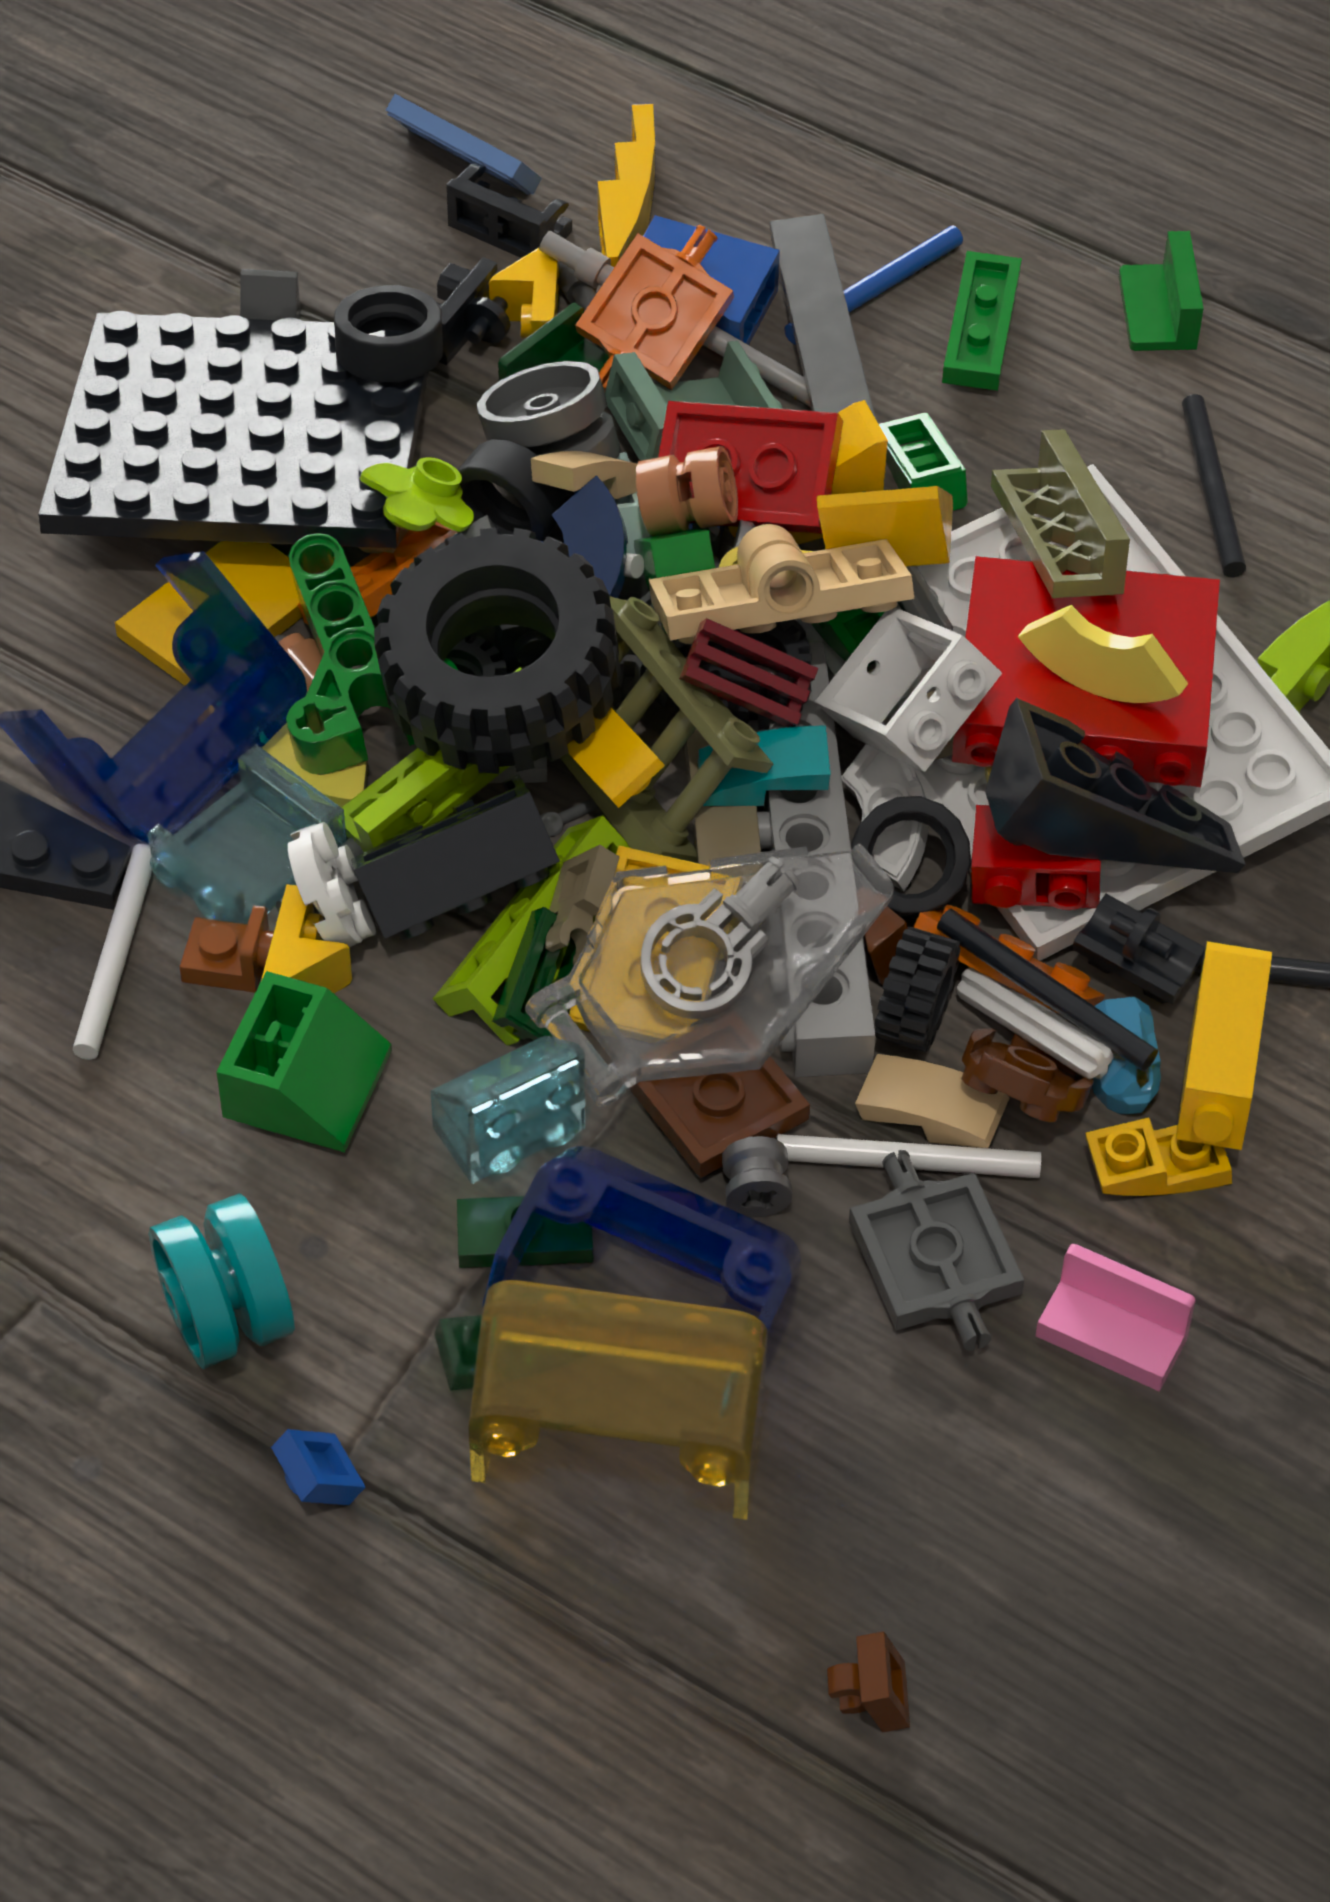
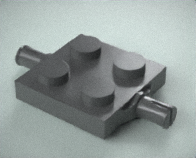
(935, 1250)

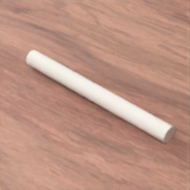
(114, 954)
(923, 1156)

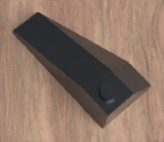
(1079, 804)

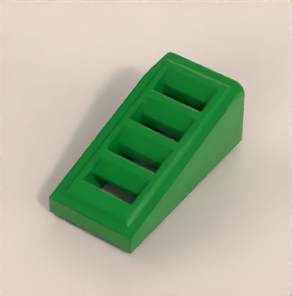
(926, 461)

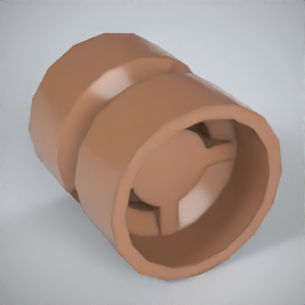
(667, 497)

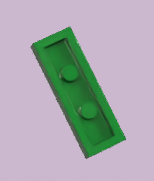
(981, 320)

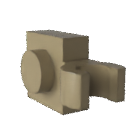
(579, 896)

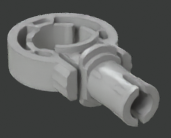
(744, 912)

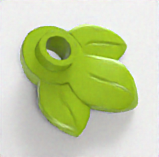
(421, 494)

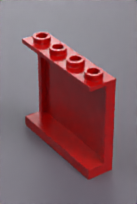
(1160, 737)

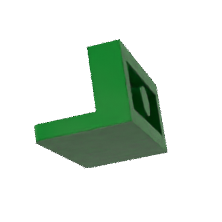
(1163, 299)

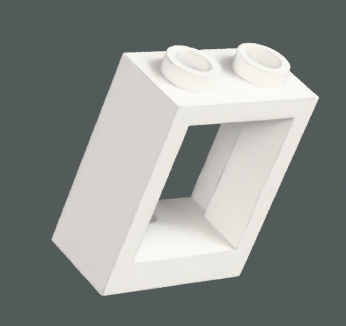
(901, 650)

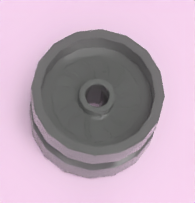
(551, 410)

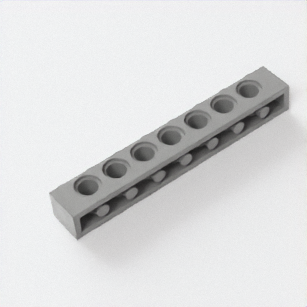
(841, 1033)

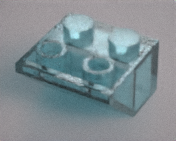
(512, 1107)

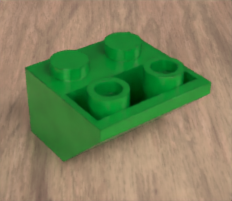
(301, 1064)

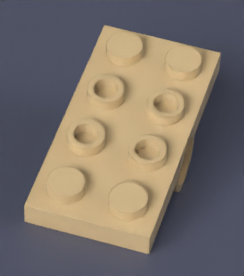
(781, 584)

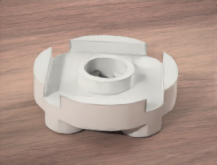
(326, 879)

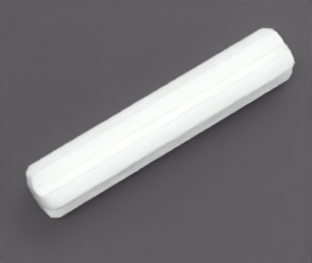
(1036, 1024)

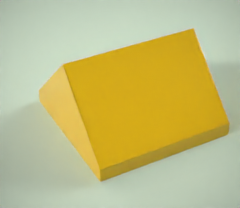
(911, 519)

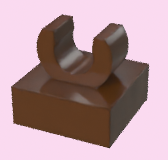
(873, 1683)

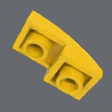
(616, 758)
(1148, 1162)

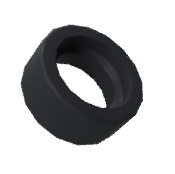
(394, 356)
(509, 467)
(945, 825)

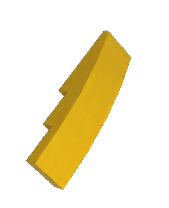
(627, 200)

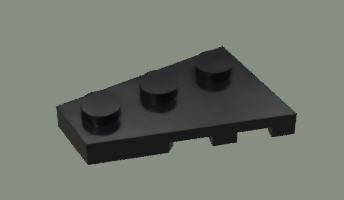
(56, 853)

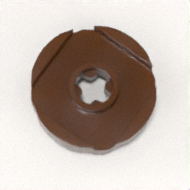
(1023, 1074)

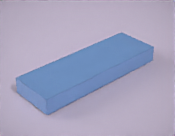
(463, 144)

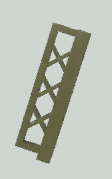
(1079, 520)

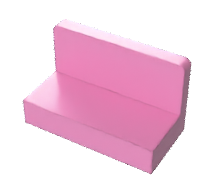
(1117, 1317)

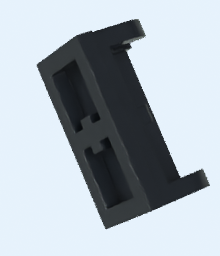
(499, 218)

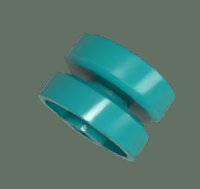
(221, 1280)

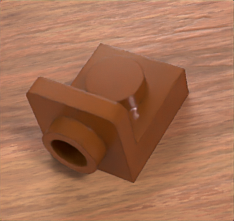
(227, 952)

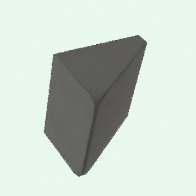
(269, 294)

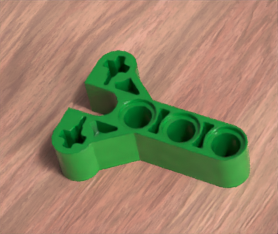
(326, 721)

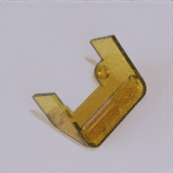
(621, 1373)

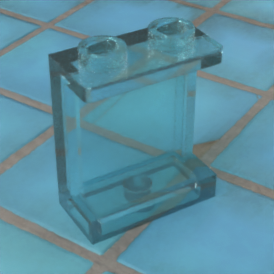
(239, 845)

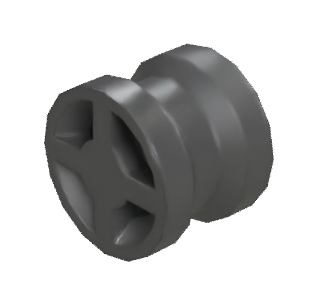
(757, 1176)

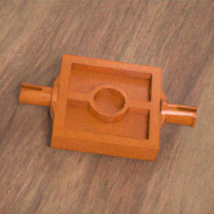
(657, 307)

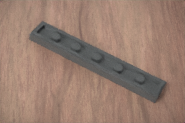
(819, 314)

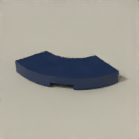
(597, 532)

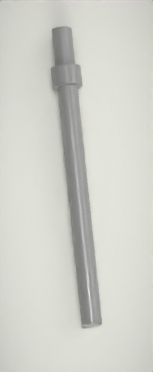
(595, 268)

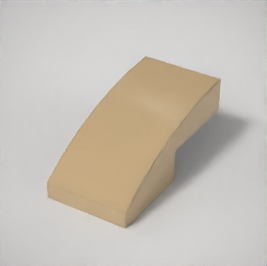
(576, 468)
(930, 1097)

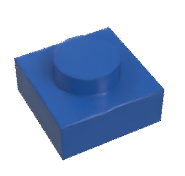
(317, 1467)

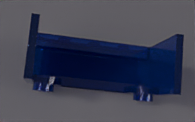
(193, 744)
(668, 1220)

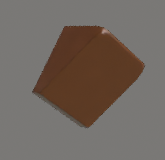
(882, 941)

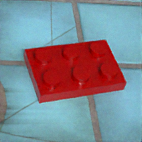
(776, 456)

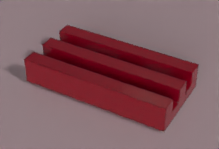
(795, 692)

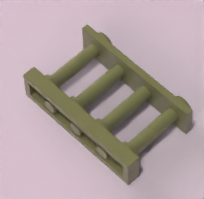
(734, 742)

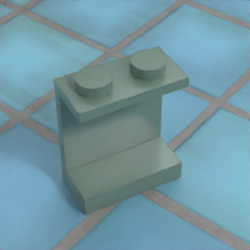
(642, 405)

